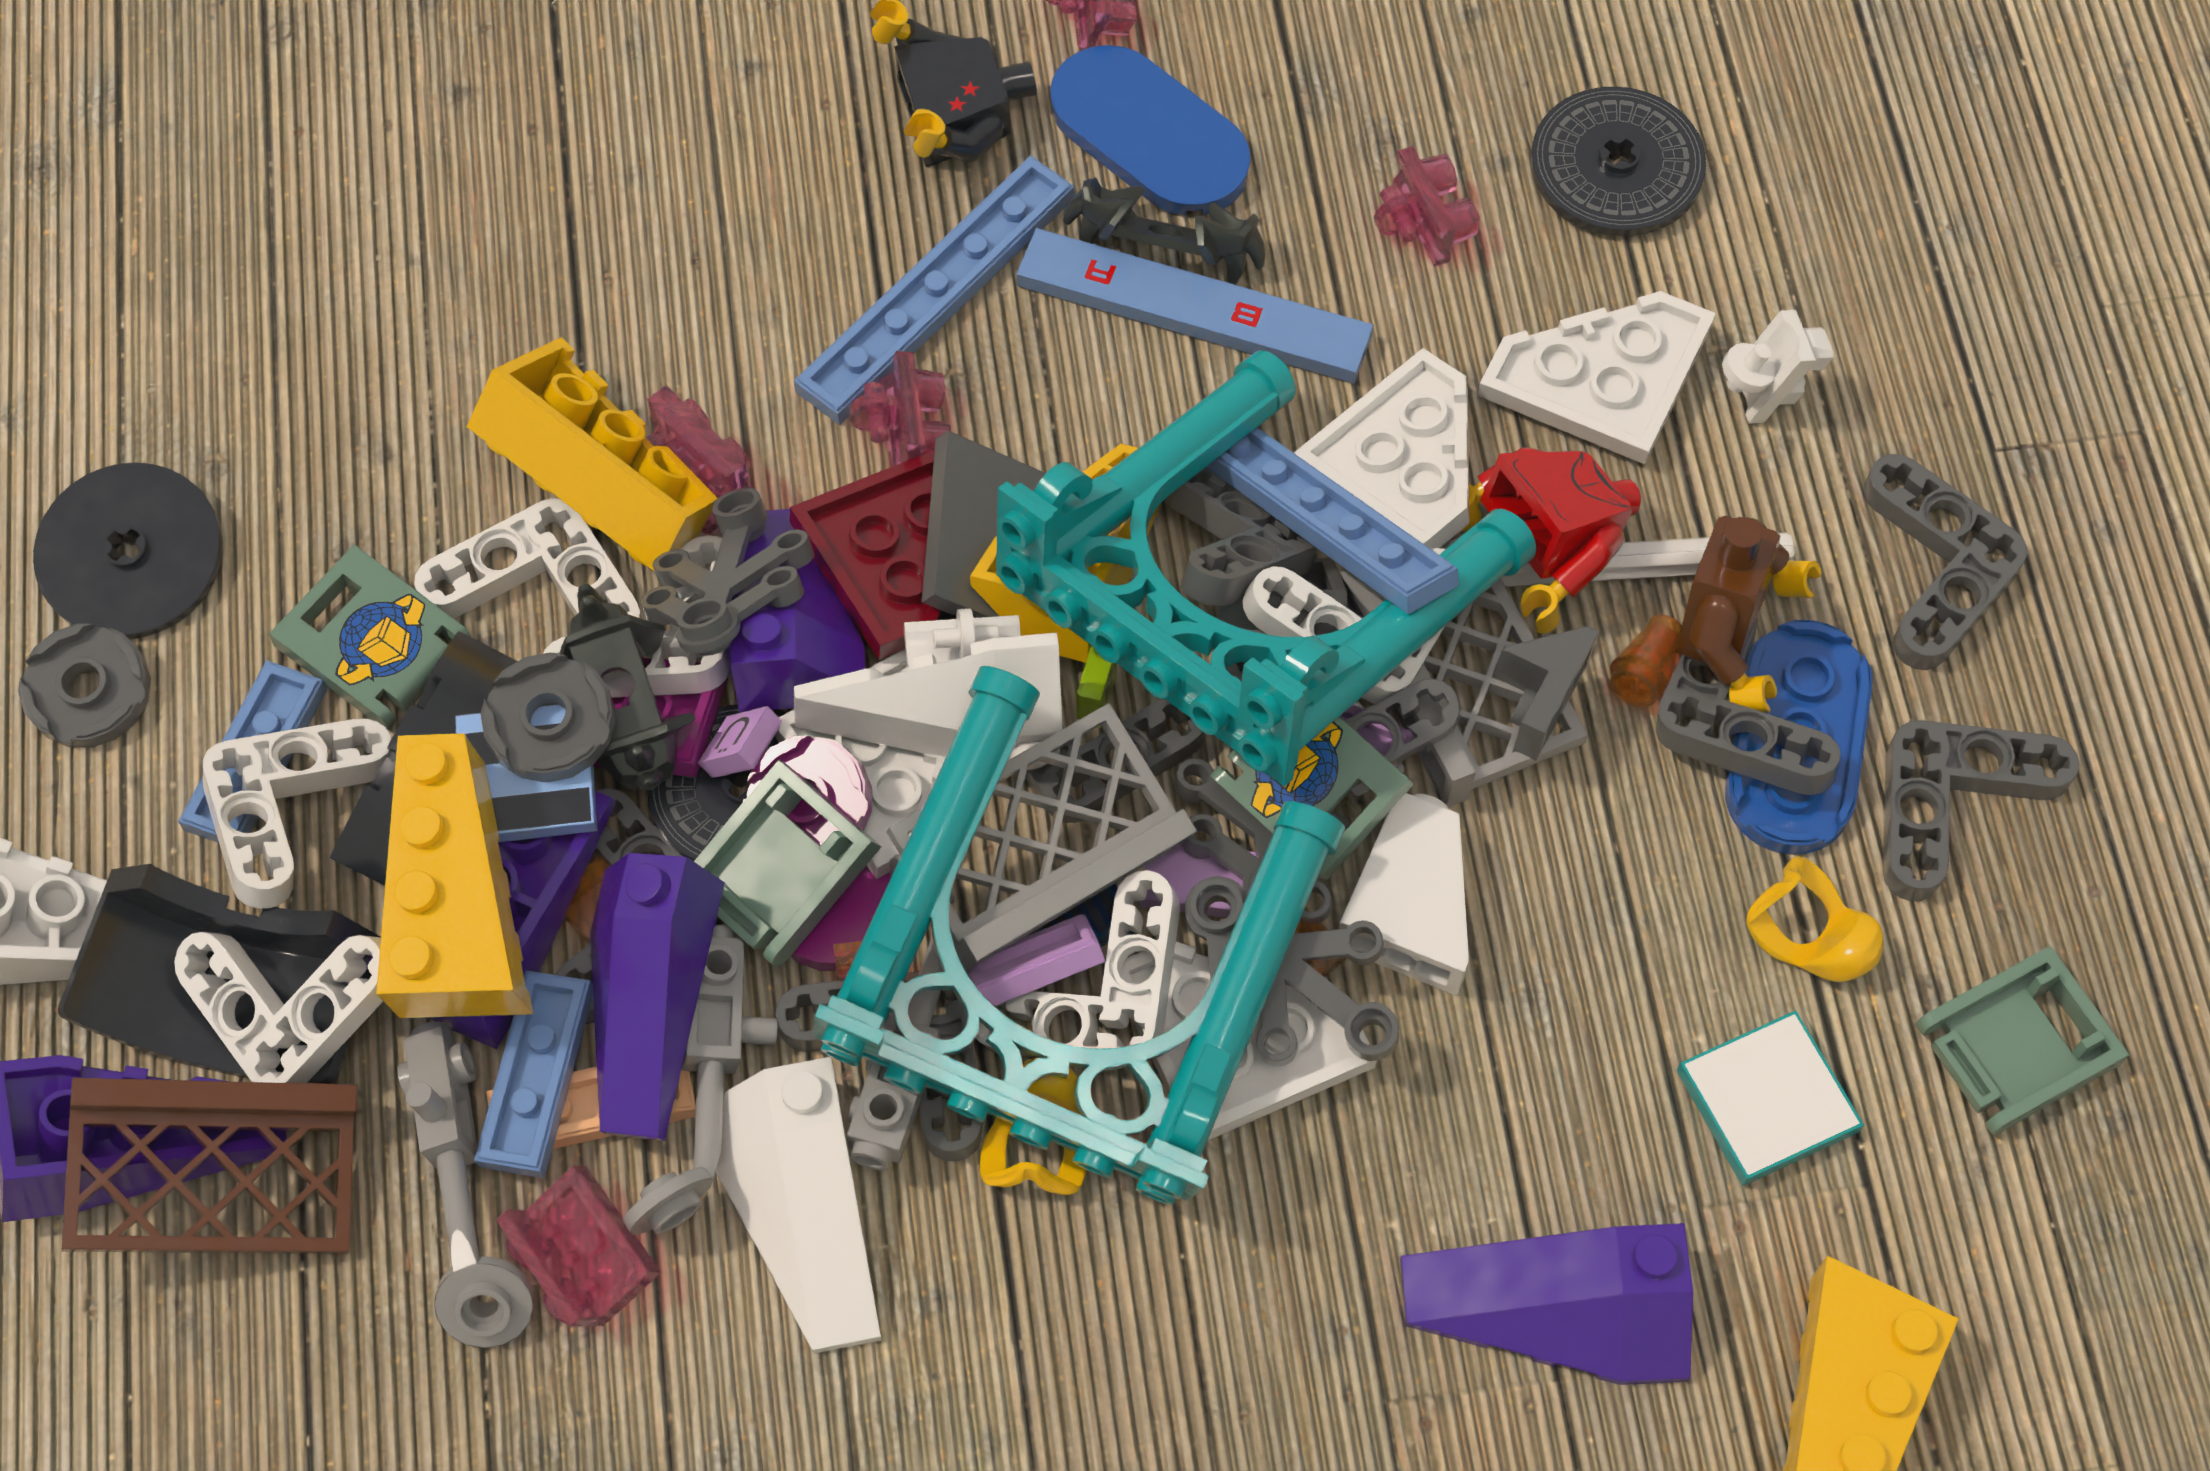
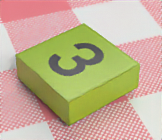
(1095, 684)

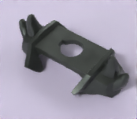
(1214, 239)
(606, 638)

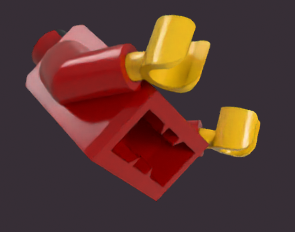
(1571, 513)

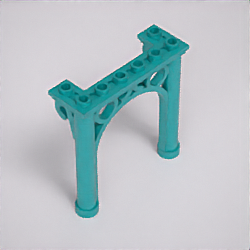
(1288, 683)
(1218, 1026)

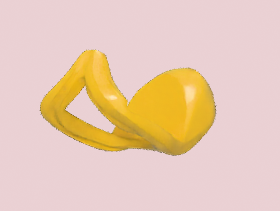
(1845, 948)
(993, 1151)

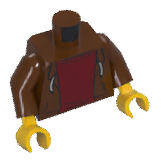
(1729, 597)

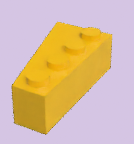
(590, 453)
(446, 895)
(1862, 1371)

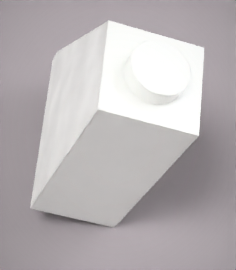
(1416, 894)

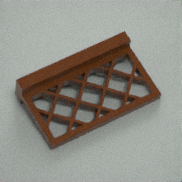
(217, 1107)

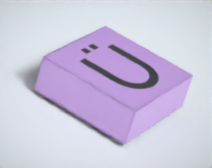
(740, 742)

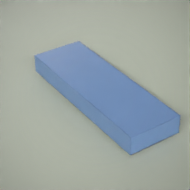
(276, 703)
(535, 1076)

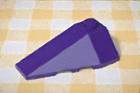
(1579, 1299)

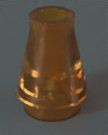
(1647, 663)

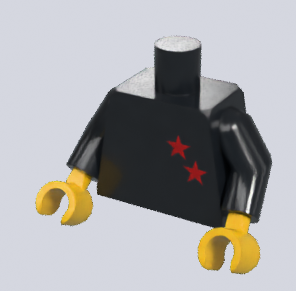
(950, 86)

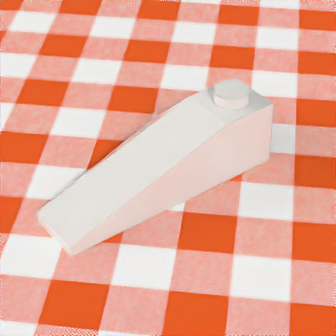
(929, 699)
(42, 915)
(798, 1198)

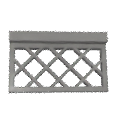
(1450, 759)
(1084, 873)

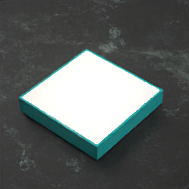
(1769, 1098)

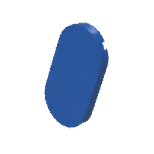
(1149, 129)
(1822, 687)

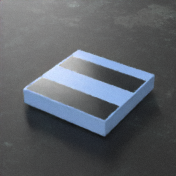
(529, 806)

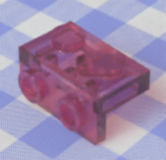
(688, 434)
(579, 1250)

